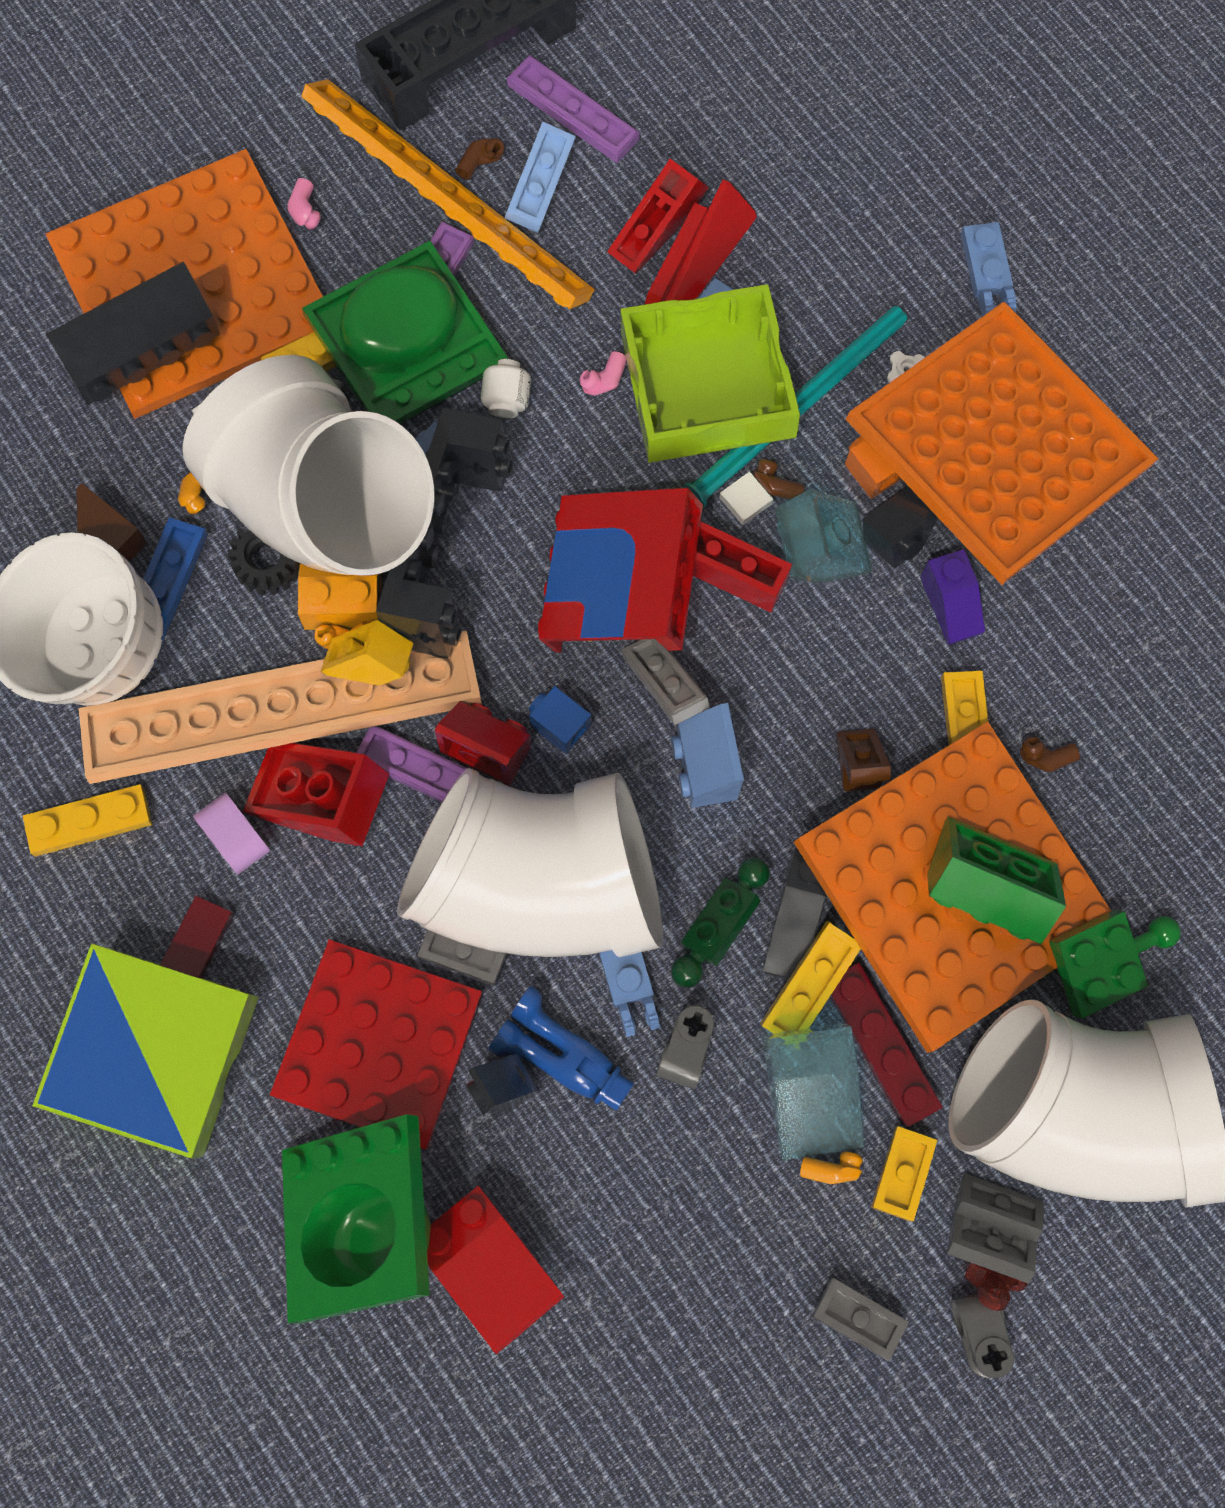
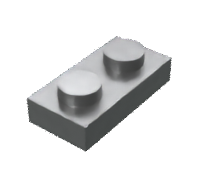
(462, 958)
(860, 1319)

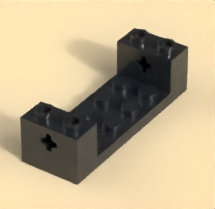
(442, 37)
(463, 451)

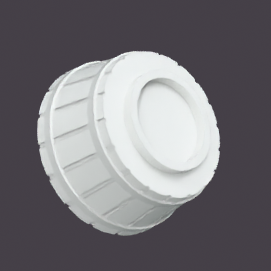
(76, 622)

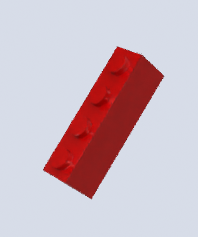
(740, 568)

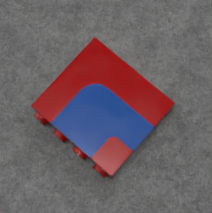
(621, 567)

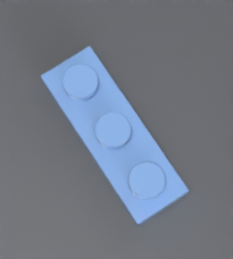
(540, 177)

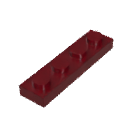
(884, 1048)

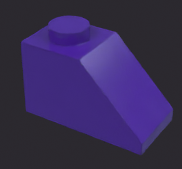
(954, 596)

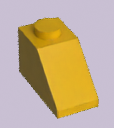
(368, 655)

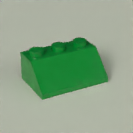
(995, 881)

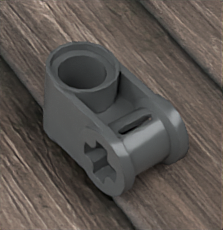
(686, 1054)
(982, 1331)

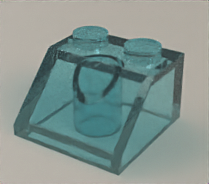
(822, 537)

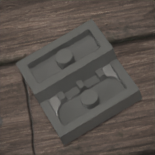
(996, 1228)

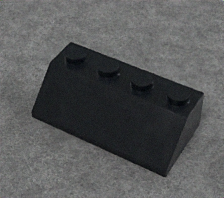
(134, 334)

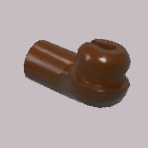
(479, 153)
(773, 484)
(1048, 760)

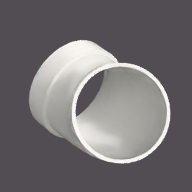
(308, 472)
(536, 871)
(1093, 1108)

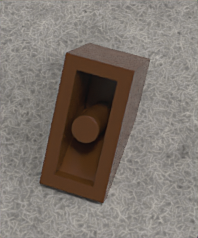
(104, 522)

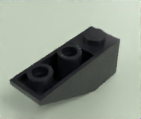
(501, 1085)

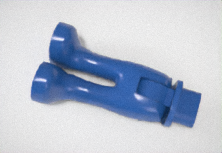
(580, 1067)

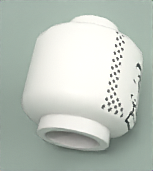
(505, 389)

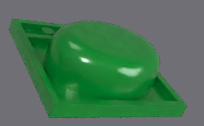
(404, 335)
(355, 1221)

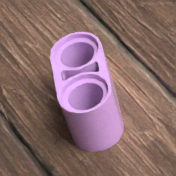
(231, 833)

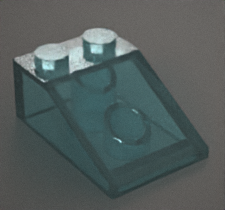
(814, 1090)

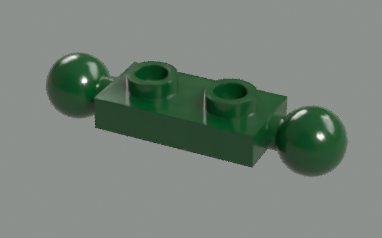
(720, 922)

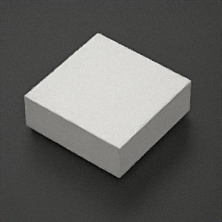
(746, 498)

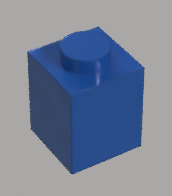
(559, 719)

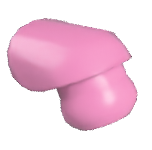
(299, 205)
(606, 380)

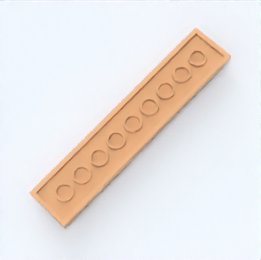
(263, 713)

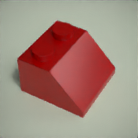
(483, 741)

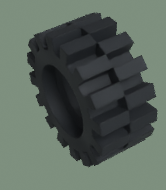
(256, 578)

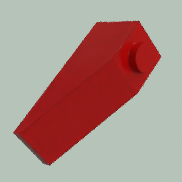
(657, 216)

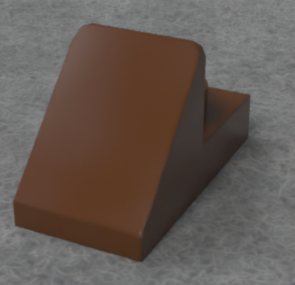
(862, 760)

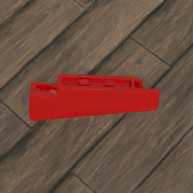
(702, 246)

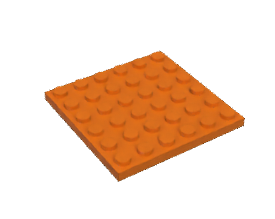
(234, 249)
(1001, 441)
(875, 867)

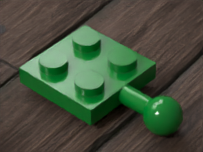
(1102, 959)

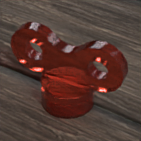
(995, 1283)

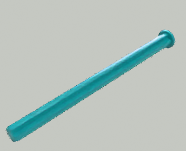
(806, 397)

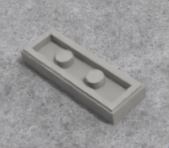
(665, 680)

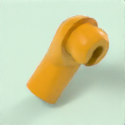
(830, 1172)

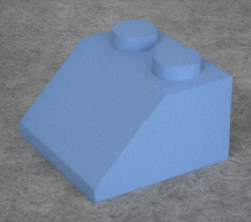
(708, 757)

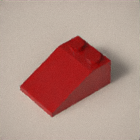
(318, 791)
(489, 1270)

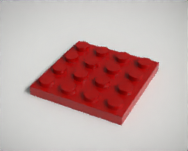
(376, 1041)

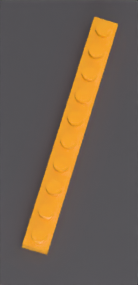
(448, 193)

